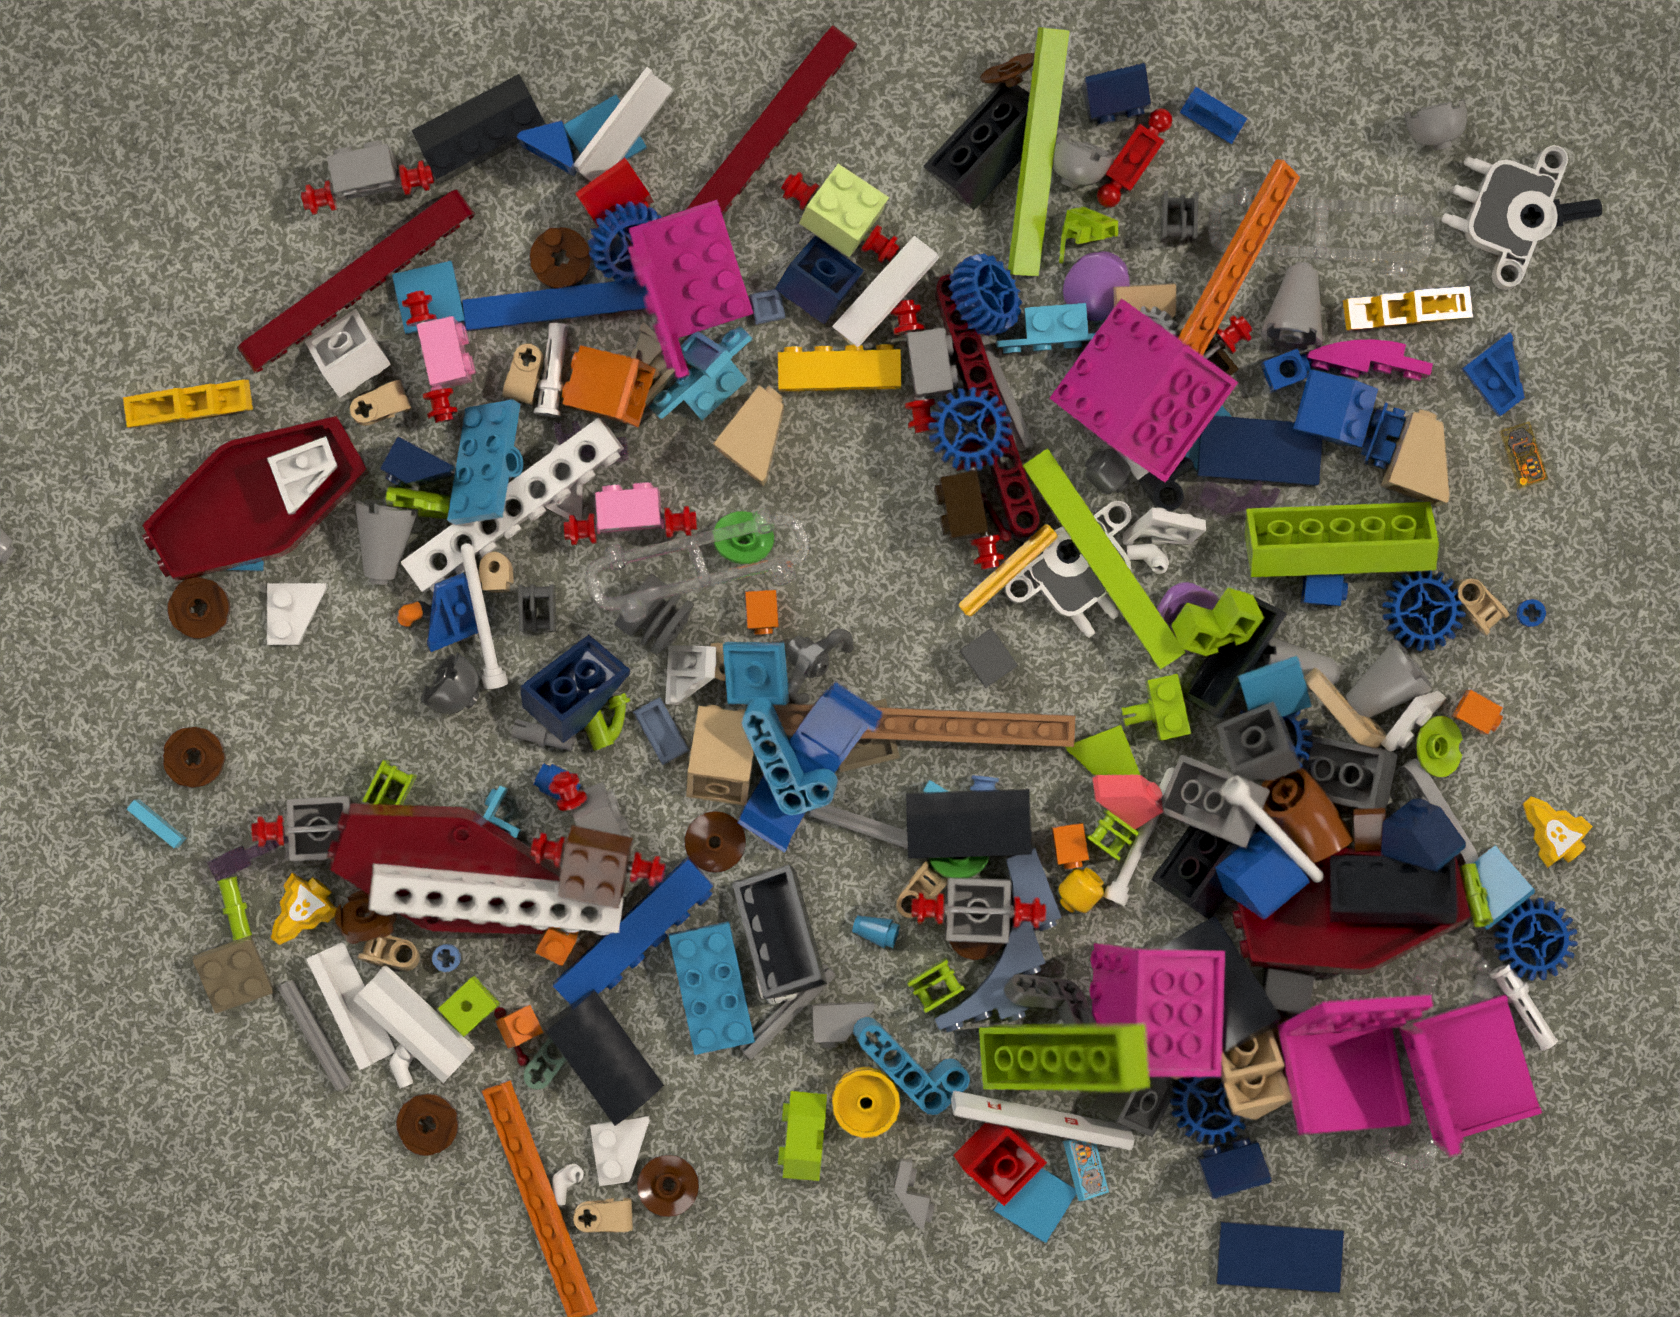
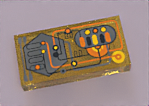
(1523, 455)

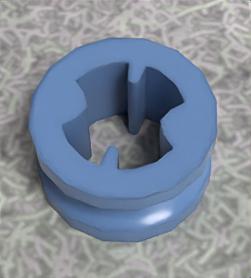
(983, 783)
(439, 963)

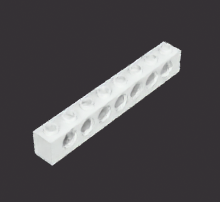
(597, 434)
(483, 887)

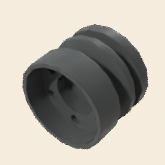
(662, 620)

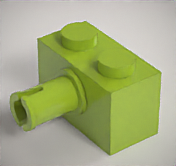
(1163, 707)

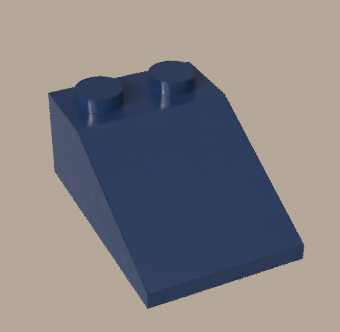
(573, 688)

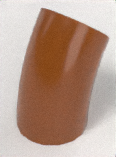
(1306, 815)

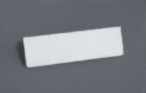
(623, 125)
(885, 292)
(340, 985)
(414, 1023)

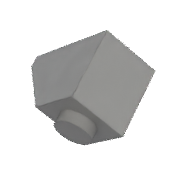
(836, 1021)

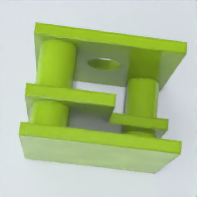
(392, 773)
(1121, 837)
(946, 974)
(469, 1006)

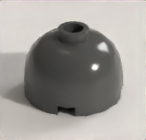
(453, 686)

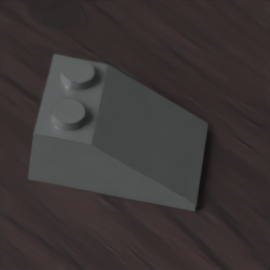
(1351, 772)

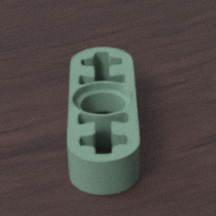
(536, 1064)

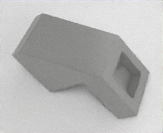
(915, 1203)

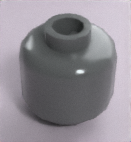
(1108, 471)

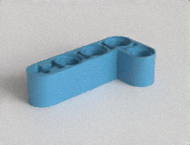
(783, 756)
(903, 1063)

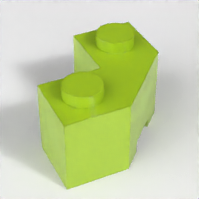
(1231, 620)
(804, 1135)

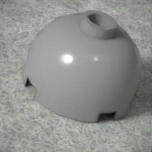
(1438, 124)
(1079, 161)

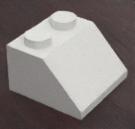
(347, 353)

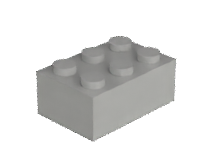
(1197, 800)

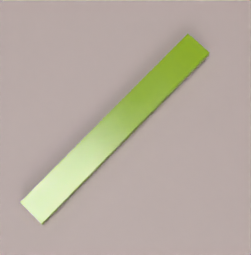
(1038, 151)
(1103, 559)

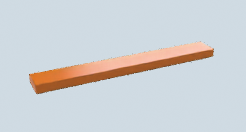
(1239, 256)
(539, 1200)

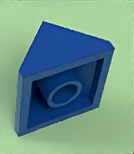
(550, 144)

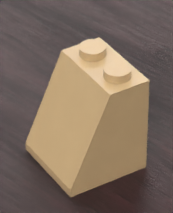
(753, 433)
(1419, 460)
(720, 757)

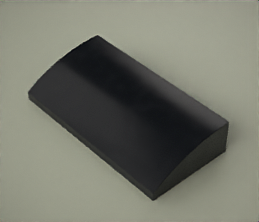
(1218, 678)
(969, 823)
(1391, 891)
(779, 933)
(1245, 1003)
(603, 1056)

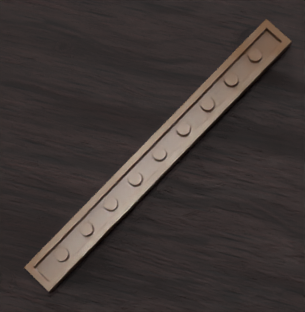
(955, 725)

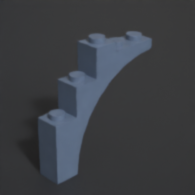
(1019, 954)

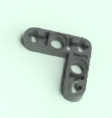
(1058, 995)

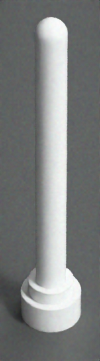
(493, 674)
(1237, 792)
(1118, 890)

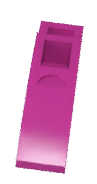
(1356, 355)

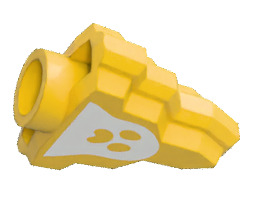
(1555, 832)
(302, 908)

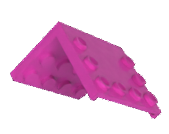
(688, 276)
(1143, 390)
(1173, 995)
(1347, 1064)
(1469, 1071)

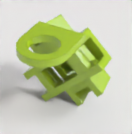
(1086, 226)

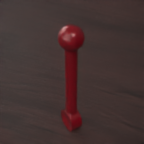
(1005, 535)
(522, 1059)

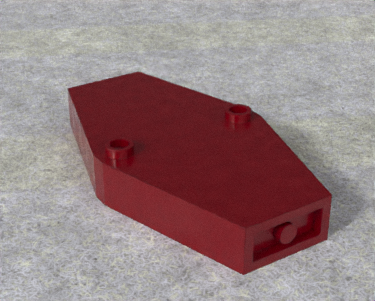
(233, 507)
(436, 840)
(1305, 939)

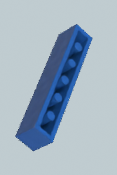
(638, 929)

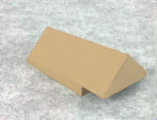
(1255, 1077)

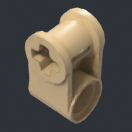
(523, 379)
(385, 402)
(1481, 606)
(919, 884)
(384, 952)
(610, 1216)

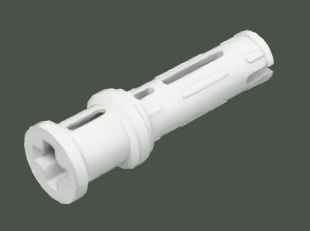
(551, 384)
(1518, 990)

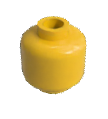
(1081, 890)

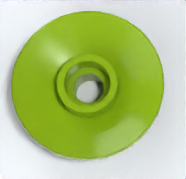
(1439, 746)

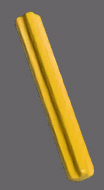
(1008, 570)

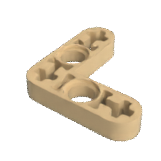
(1361, 728)

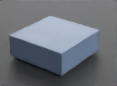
(767, 306)

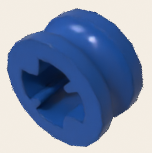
(1537, 605)

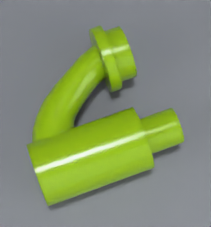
(597, 730)

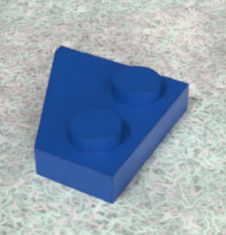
(1497, 375)
(451, 613)

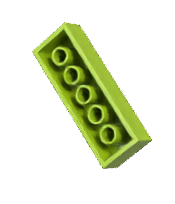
(1341, 539)
(1064, 1057)

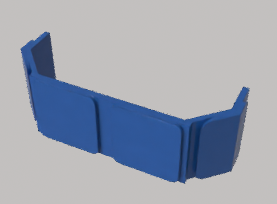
(818, 743)

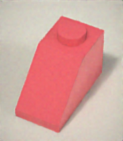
(1129, 797)

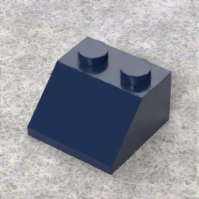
(1116, 94)
(819, 279)
(413, 465)
(1421, 835)
(1233, 1168)

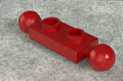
(1134, 158)

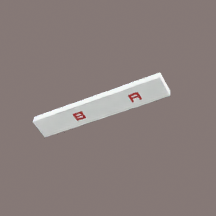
(1042, 1120)

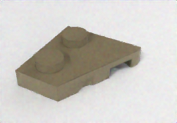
(650, 352)

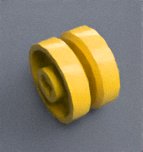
(872, 1119)

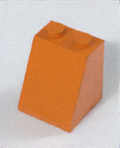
(608, 385)

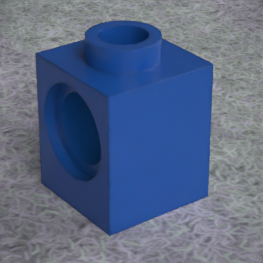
(1272, 373)
(1324, 590)

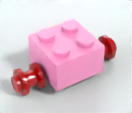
(443, 354)
(629, 511)

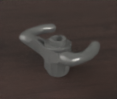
(812, 659)

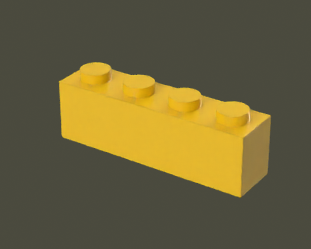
(839, 370)

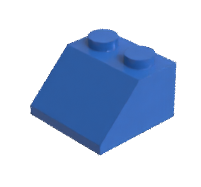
(1335, 408)
(1261, 875)

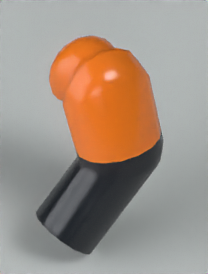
(414, 611)

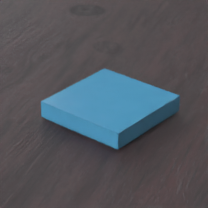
(586, 125)
(435, 280)
(755, 672)
(1276, 683)
(1503, 884)
(1039, 1204)

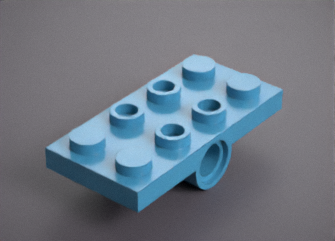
(485, 462)
(711, 988)

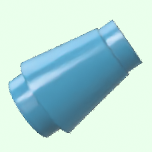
(877, 930)

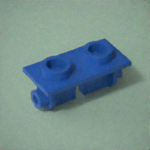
(1213, 115)
(1386, 424)

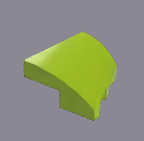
(427, 503)
(1106, 753)

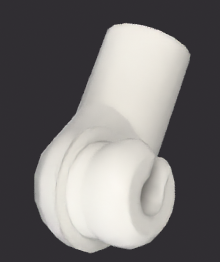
(1151, 555)
(399, 1064)
(564, 1179)

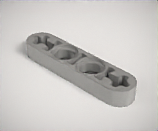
(1424, 788)

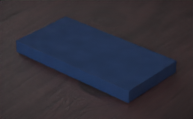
(1258, 451)
(1280, 1256)

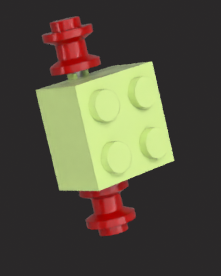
(843, 212)

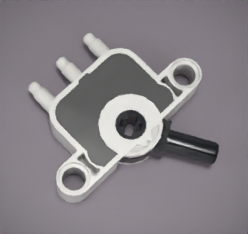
(1503, 200)
(1069, 583)

